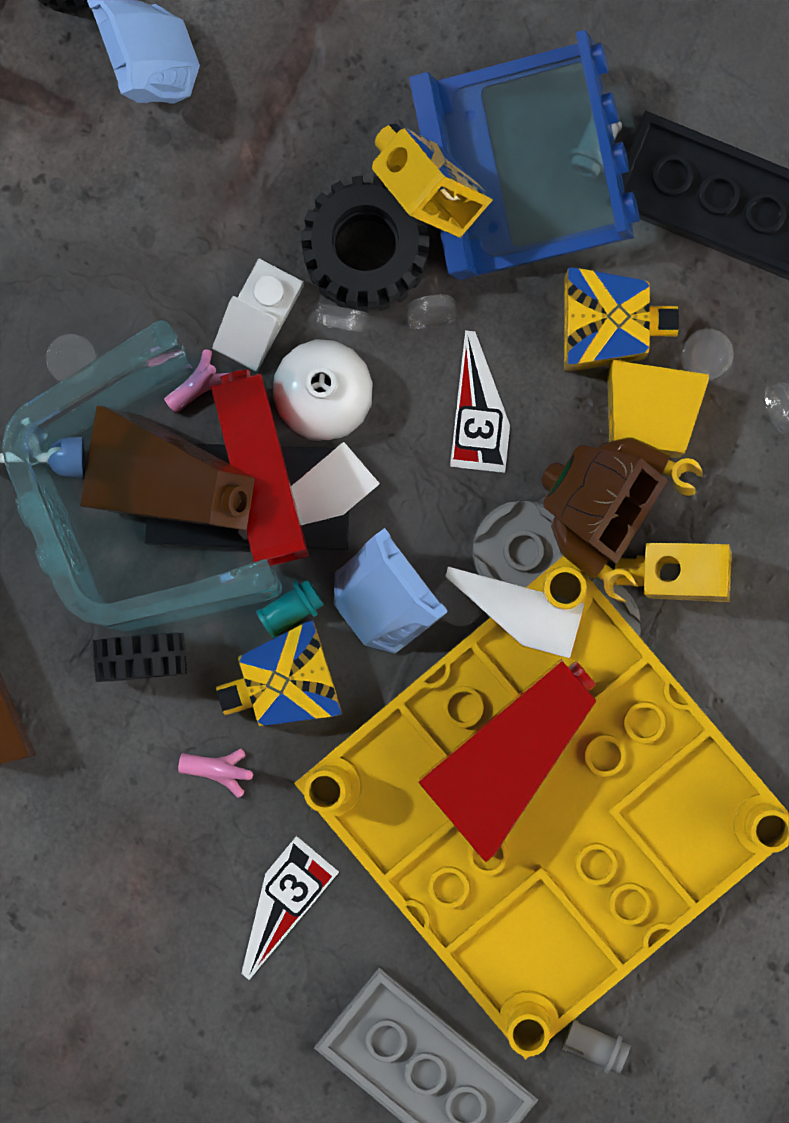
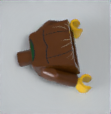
(604, 500)

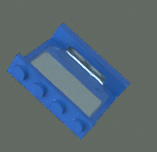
(540, 147)

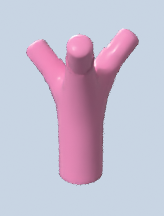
(195, 385)
(217, 769)

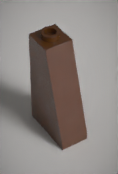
(159, 475)

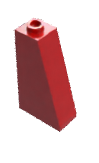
(255, 449)
(505, 761)

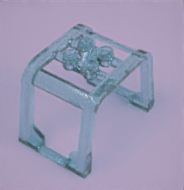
(157, 362)

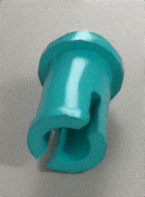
(290, 608)

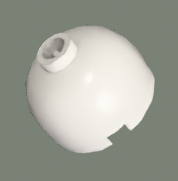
(326, 413)

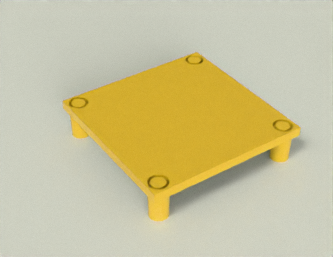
(608, 858)

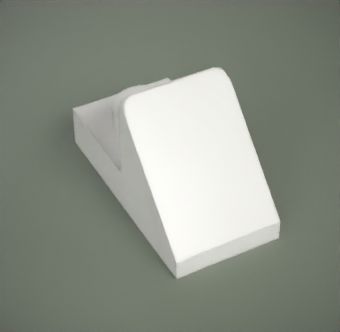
(257, 315)

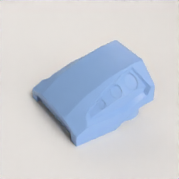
(147, 50)
(384, 596)

